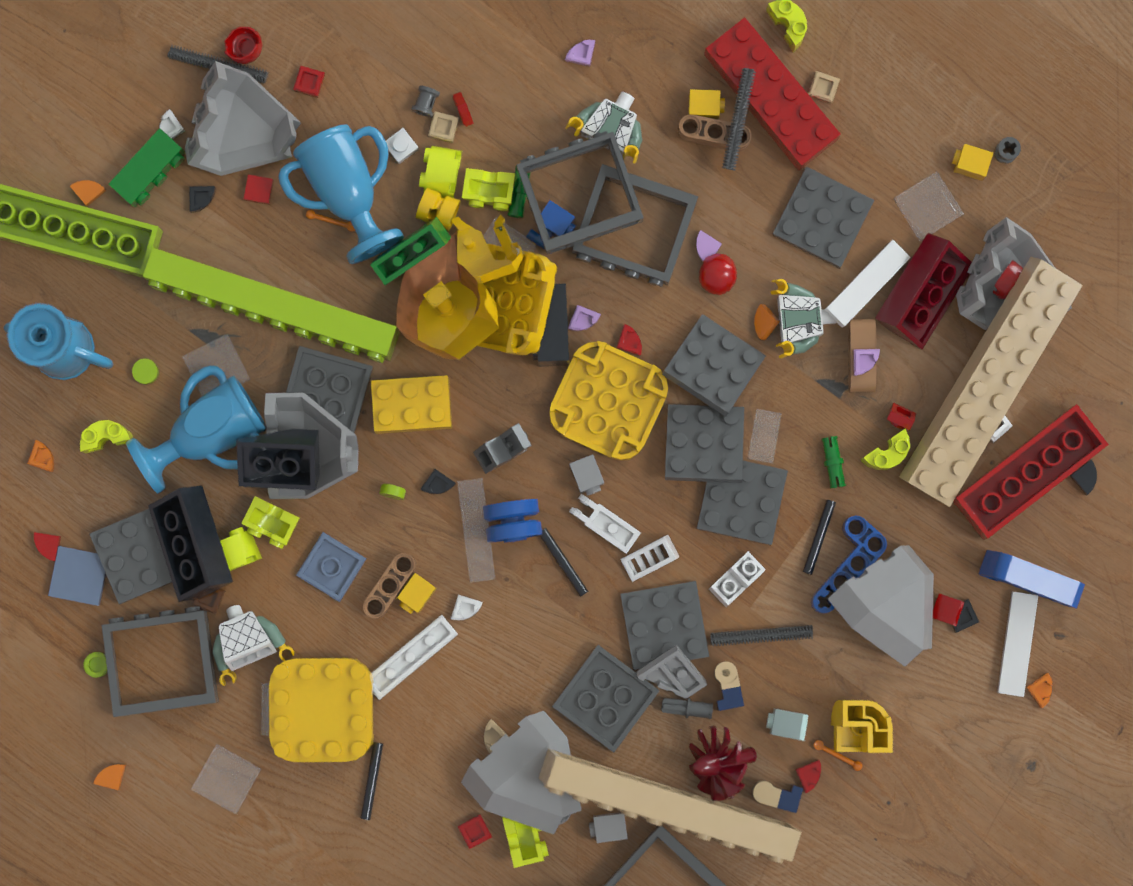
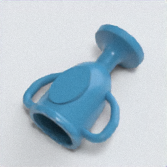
(343, 184)
(53, 342)
(203, 428)

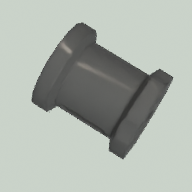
(425, 101)
(1006, 143)

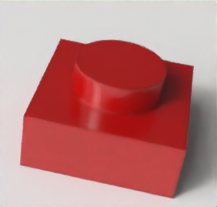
(901, 417)

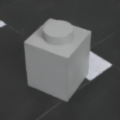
(587, 475)
(608, 827)

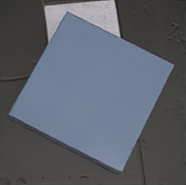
(331, 567)
(77, 576)

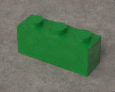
(148, 168)
(410, 251)

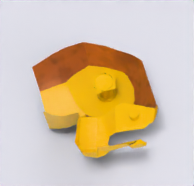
(435, 299)

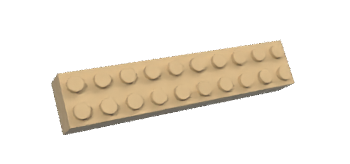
(990, 380)
(669, 805)

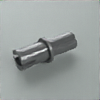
(687, 708)

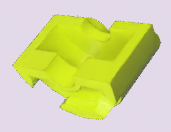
(792, 17)
(441, 170)
(488, 188)
(100, 432)
(897, 451)
(270, 521)
(240, 549)
(524, 843)

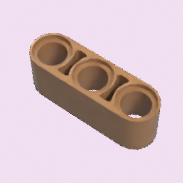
(701, 135)
(861, 336)
(378, 592)

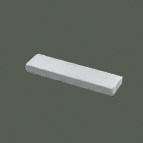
(867, 283)
(1017, 644)
(412, 656)

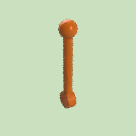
(310, 214)
(819, 745)

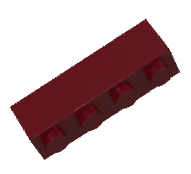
(924, 290)

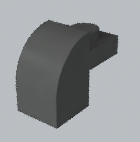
(502, 448)

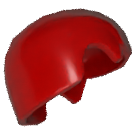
(243, 45)
(718, 274)
(1007, 280)

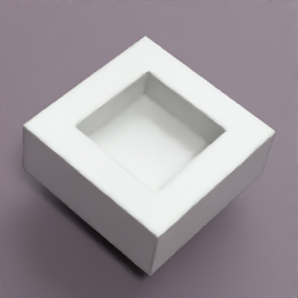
(401, 145)

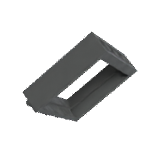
(577, 148)
(651, 188)
(166, 617)
(677, 847)

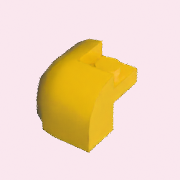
(861, 727)

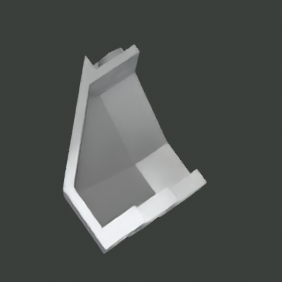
(238, 124)
(1003, 244)
(336, 442)
(891, 604)
(510, 781)

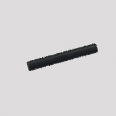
(819, 537)
(563, 563)
(371, 781)

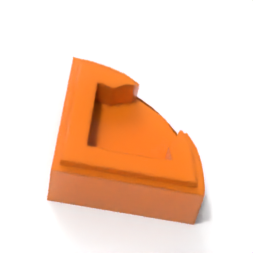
(88, 191)
(765, 322)
(41, 457)
(1041, 690)
(111, 776)

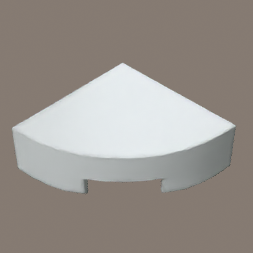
(171, 125)
(465, 608)

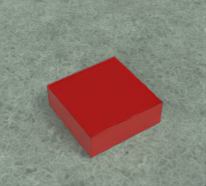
(309, 81)
(258, 189)
(947, 609)
(475, 831)

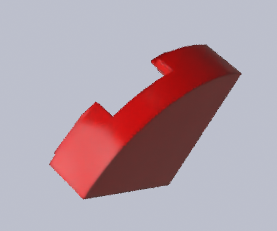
(462, 109)
(629, 341)
(47, 545)
(809, 775)

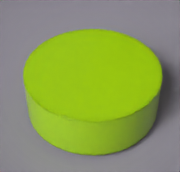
(145, 371)
(392, 491)
(95, 664)

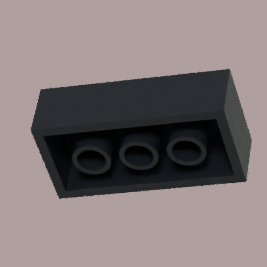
(190, 543)

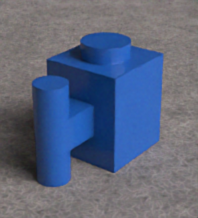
(556, 222)

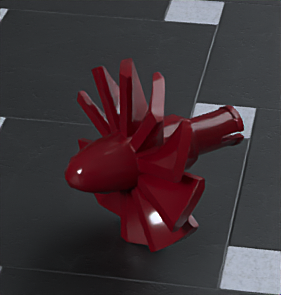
(720, 767)

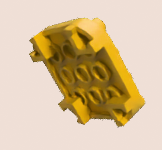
(521, 303)
(608, 401)
(321, 709)

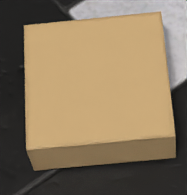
(823, 87)
(443, 127)

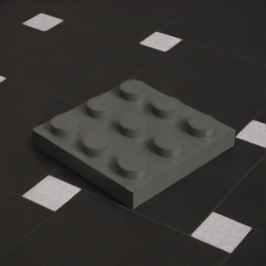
(823, 217)
(713, 365)
(332, 383)
(704, 444)
(745, 508)
(132, 556)
(662, 619)
(605, 698)

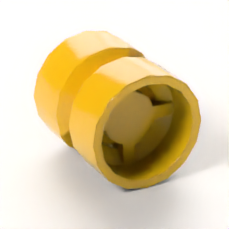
(433, 206)

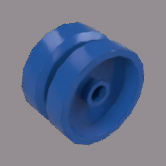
(513, 525)

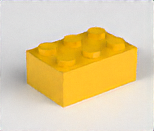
(411, 404)

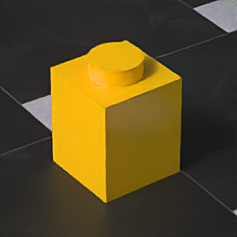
(706, 103)
(972, 161)
(416, 594)

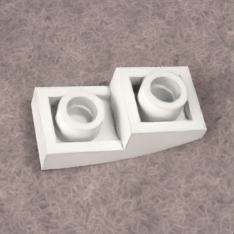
(737, 579)

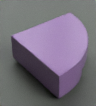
(581, 53)
(706, 245)
(583, 319)
(864, 360)

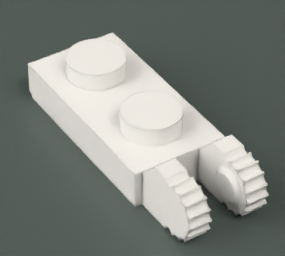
(607, 525)

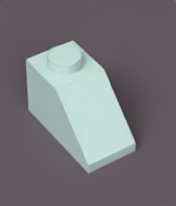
(787, 724)

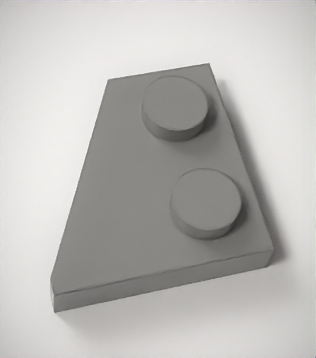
(673, 673)

